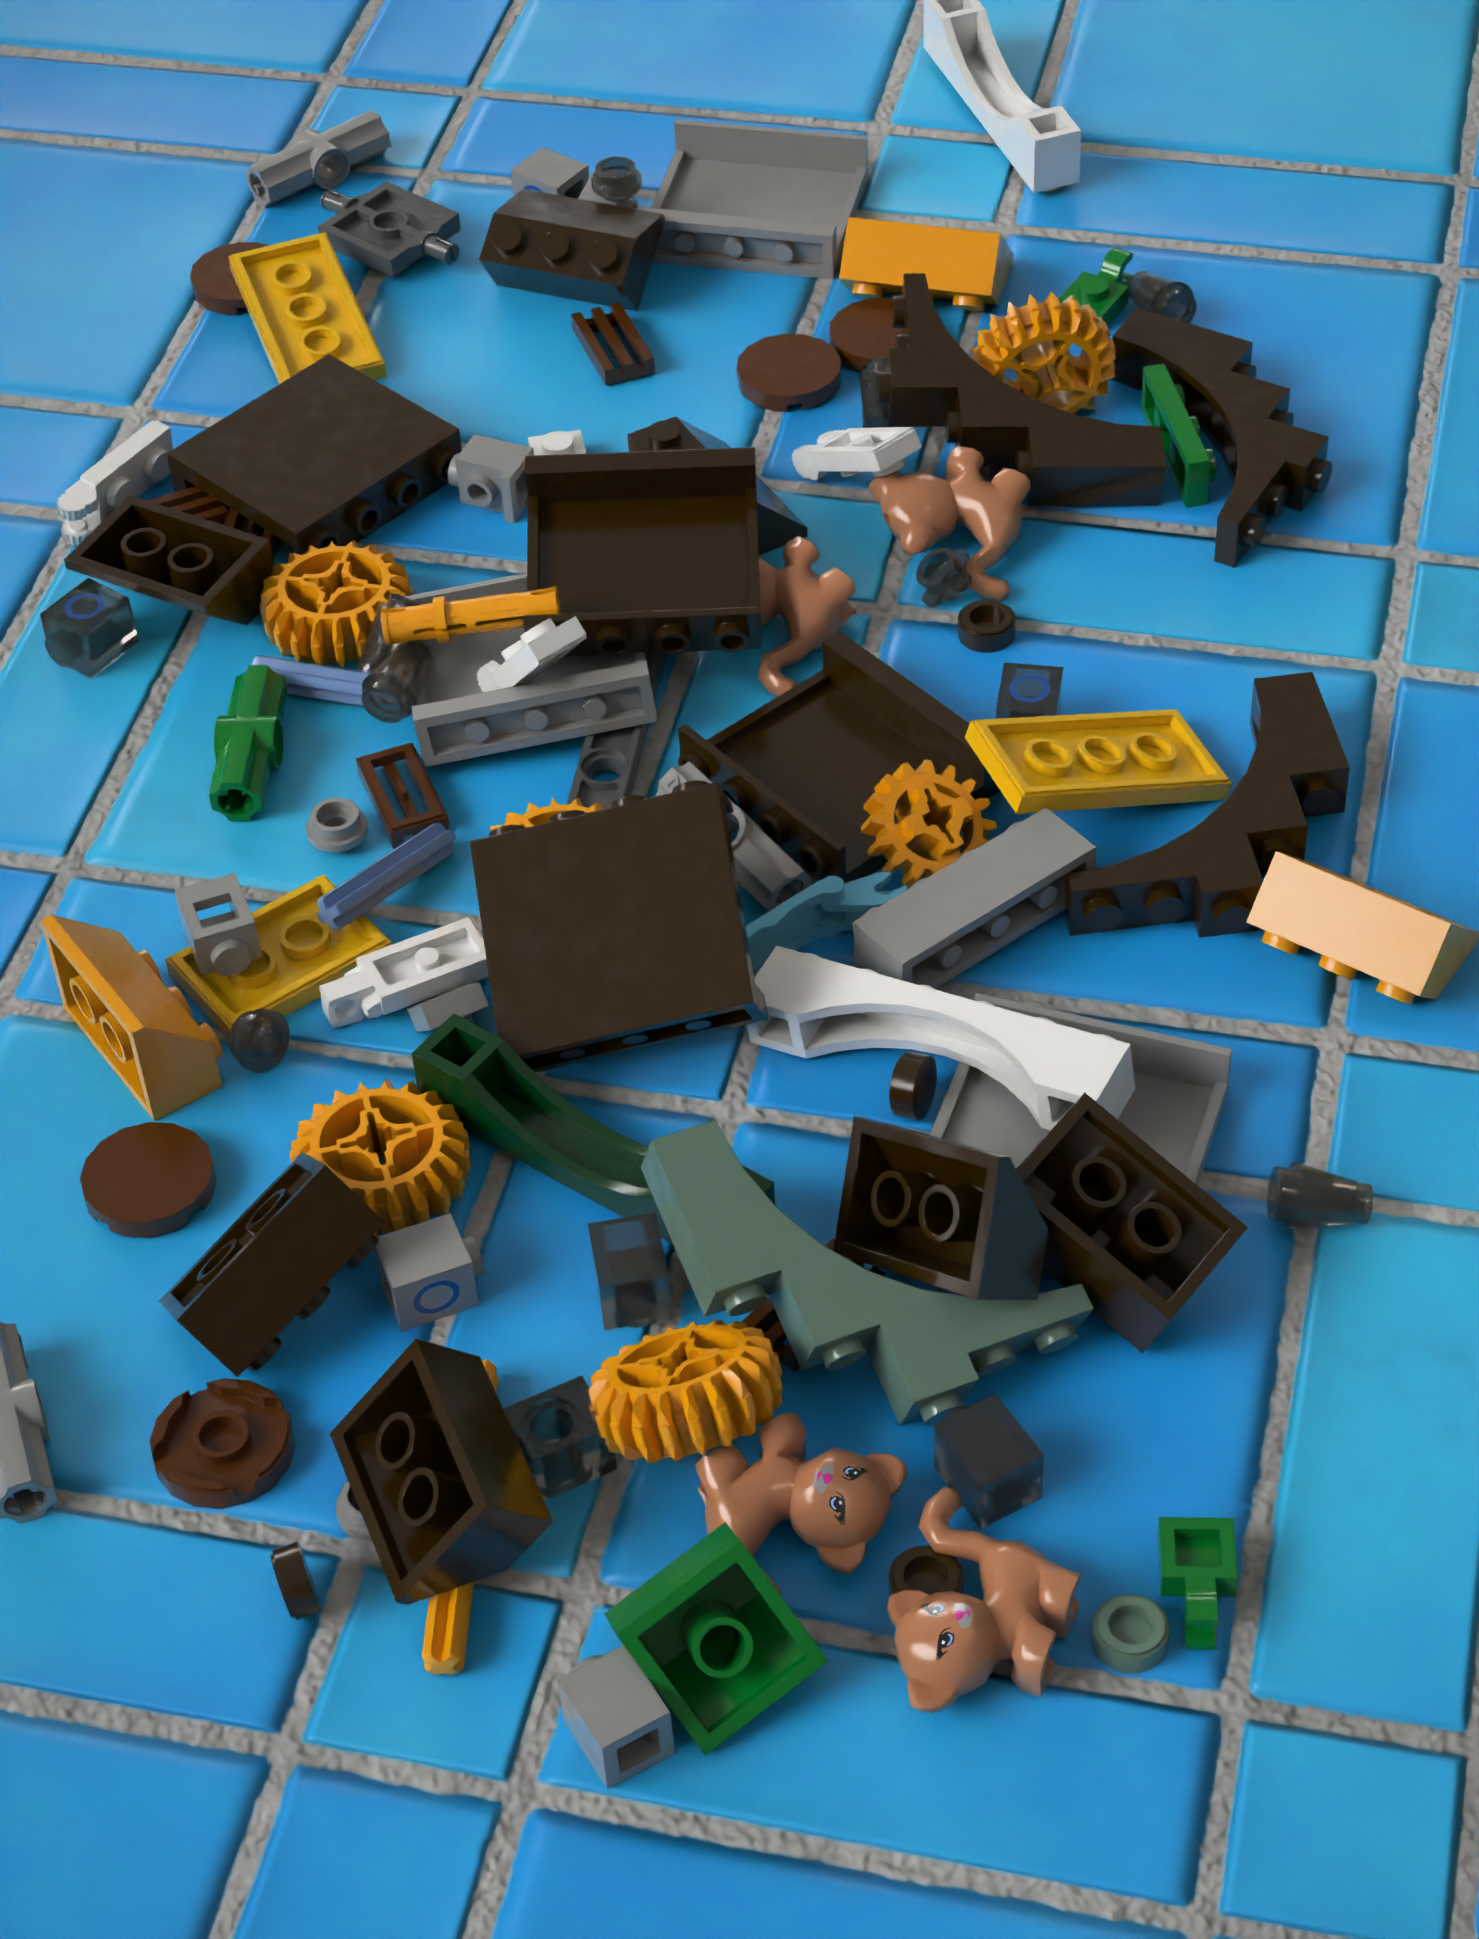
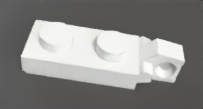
(407, 973)

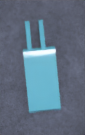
(816, 913)

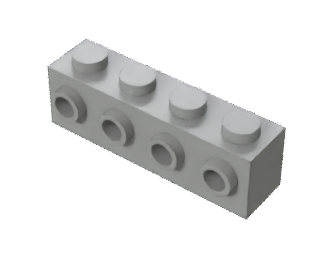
(973, 903)

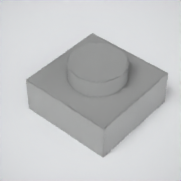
(436, 1011)

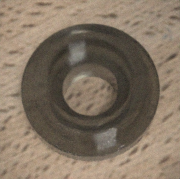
(616, 179)
(259, 1039)

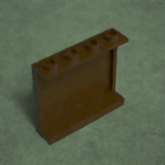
(320, 457)
(648, 548)
(822, 749)
(615, 928)

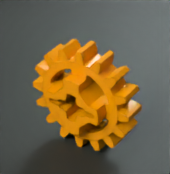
(929, 819)

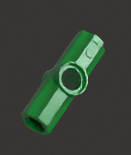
(248, 743)

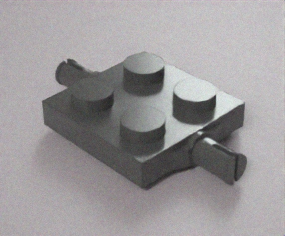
(390, 228)

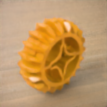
(1037, 346)
(328, 600)
(412, 1132)
(686, 1391)

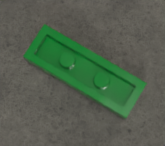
(1185, 455)

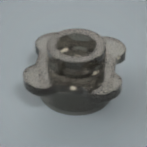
(943, 575)

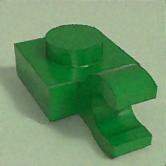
(1106, 291)
(1198, 1564)

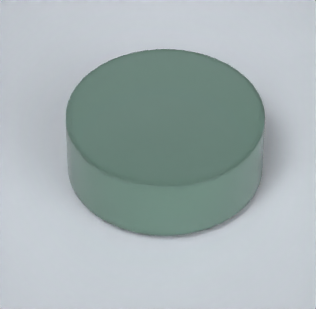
(1130, 1633)

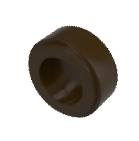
(986, 626)
(913, 1085)
(925, 1571)
(295, 1581)

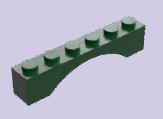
(530, 1121)

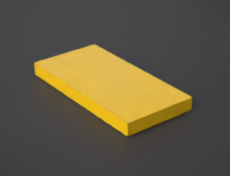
(304, 307)
(1097, 760)

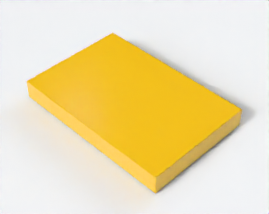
(295, 959)

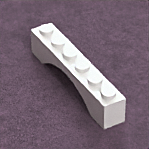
(1035, 140)
(836, 1007)

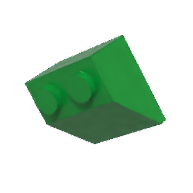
(715, 1638)

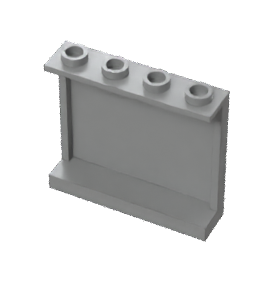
(759, 198)
(562, 703)
(1173, 1107)

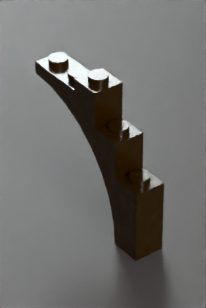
(1240, 415)
(1061, 453)
(1219, 864)

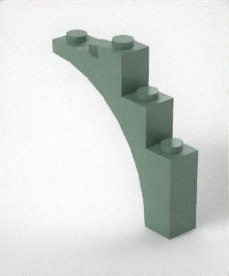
(919, 1340)

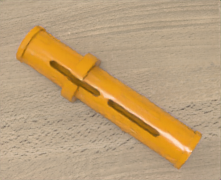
(468, 616)

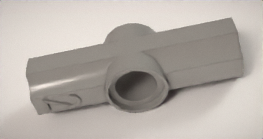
(318, 158)
(759, 862)
(24, 1465)

